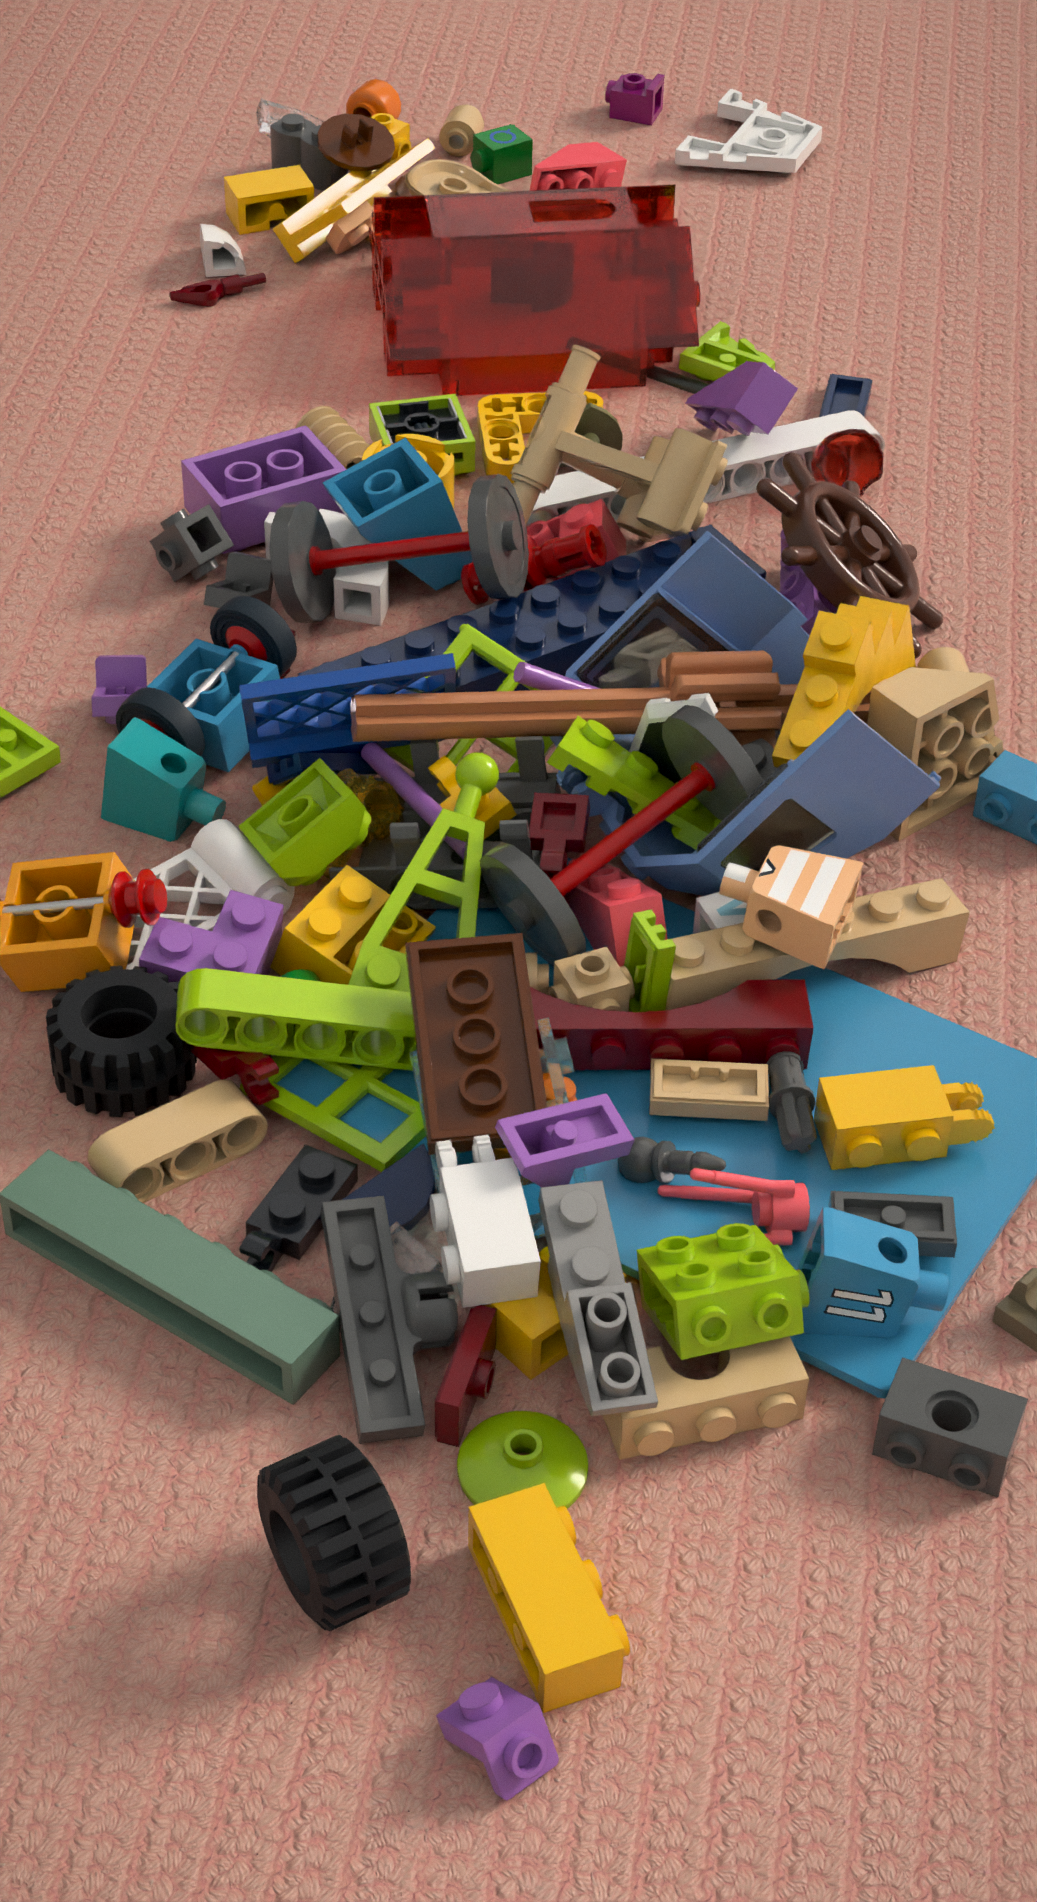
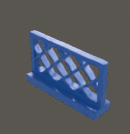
(312, 722)

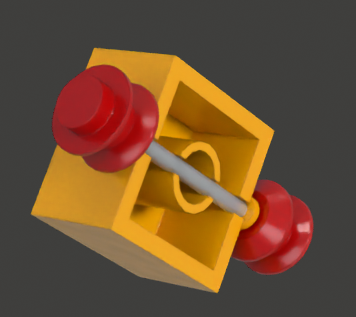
(72, 918)

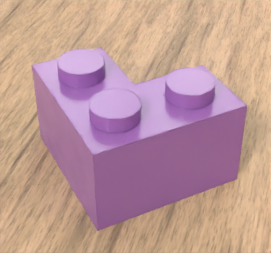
(240, 942)

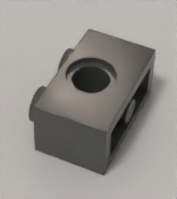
(949, 1427)

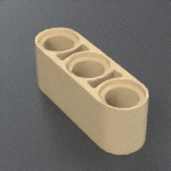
(179, 1141)

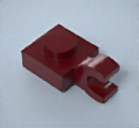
(558, 827)
(251, 1068)

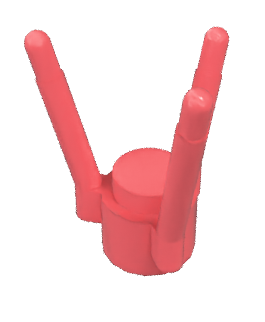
(776, 1204)

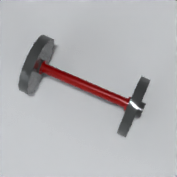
(307, 563)
(711, 769)

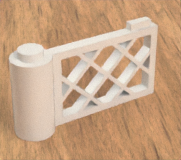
(220, 861)

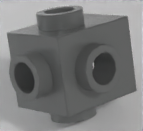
(191, 543)

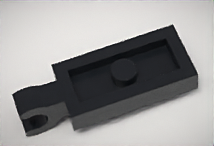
(291, 1210)

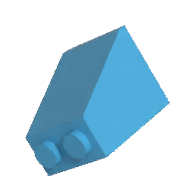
(399, 499)

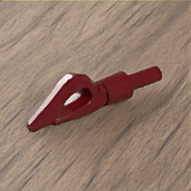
(210, 291)

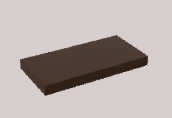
(473, 1036)

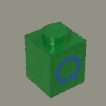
(502, 154)

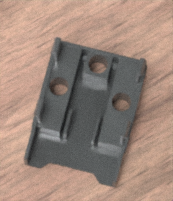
(388, 858)

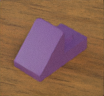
(565, 1137)

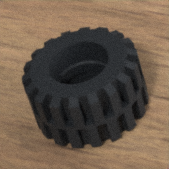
(118, 1041)
(334, 1532)

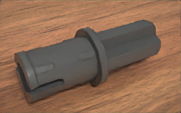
(791, 1101)

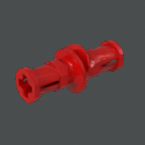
(548, 561)

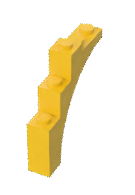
(842, 663)

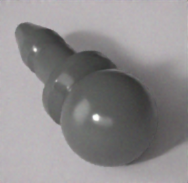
(662, 1161)

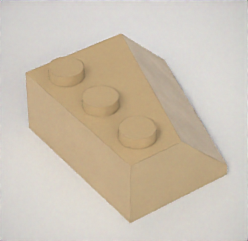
(942, 726)

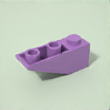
(743, 400)

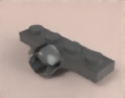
(382, 1318)

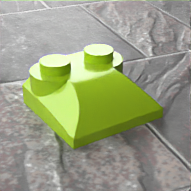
(308, 825)

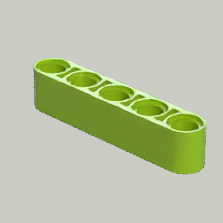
(295, 1018)

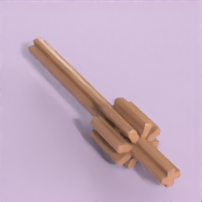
(739, 682)

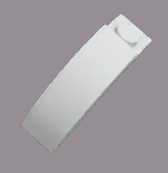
(359, 590)

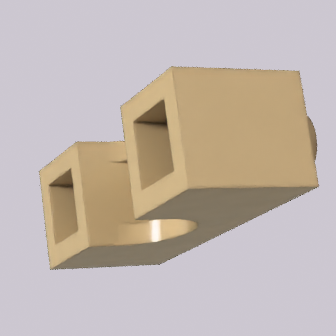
(753, 1390)

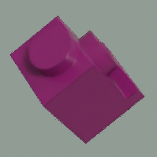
(635, 98)

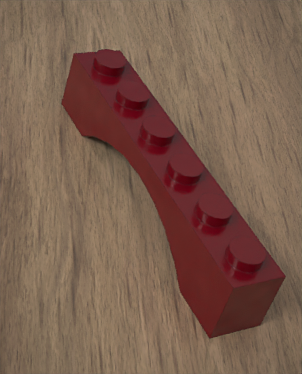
(733, 1027)

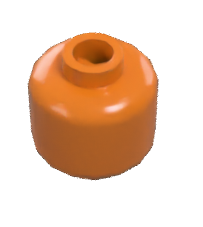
(374, 98)

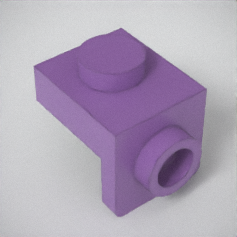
(115, 681)
(503, 1733)

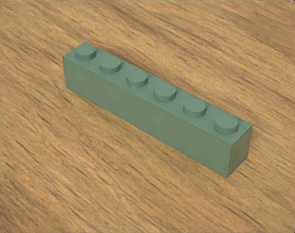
(172, 1275)

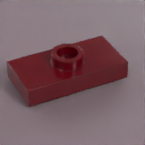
(467, 1375)

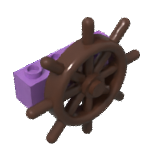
(840, 550)

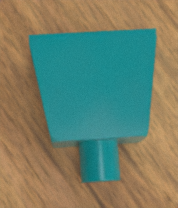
(155, 784)

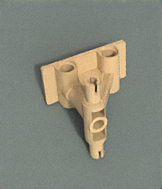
(660, 491)

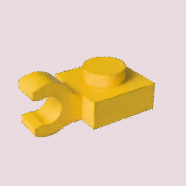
(492, 806)

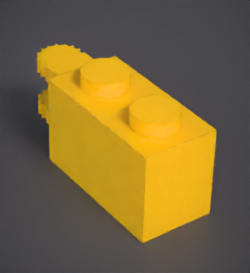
(896, 1116)

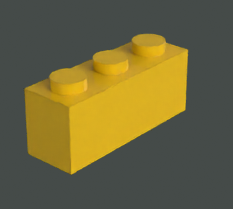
(547, 1597)

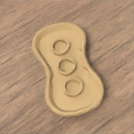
(448, 177)

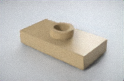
(709, 1089)

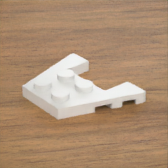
(760, 144)

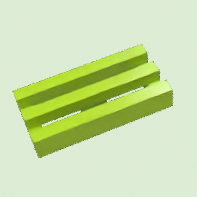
(649, 962)

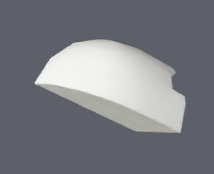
(220, 252)

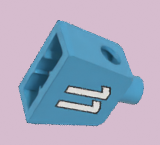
(864, 1277)

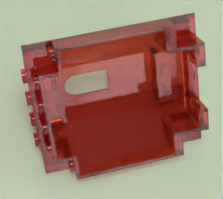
(511, 280)

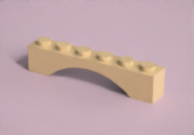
(901, 926)

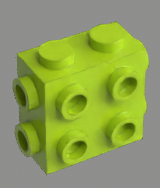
(721, 1290)

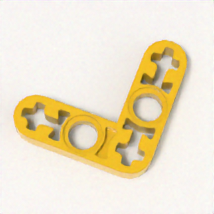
(509, 418)

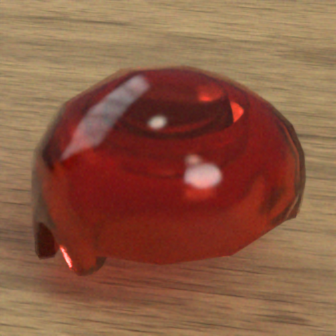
(848, 456)

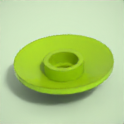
(493, 1469)

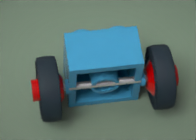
(199, 691)

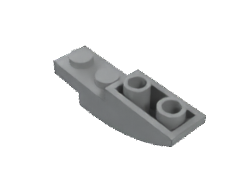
(594, 1301)

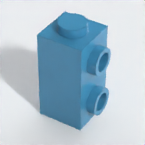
(1009, 796)

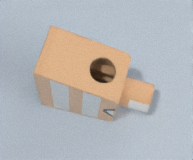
(796, 900)

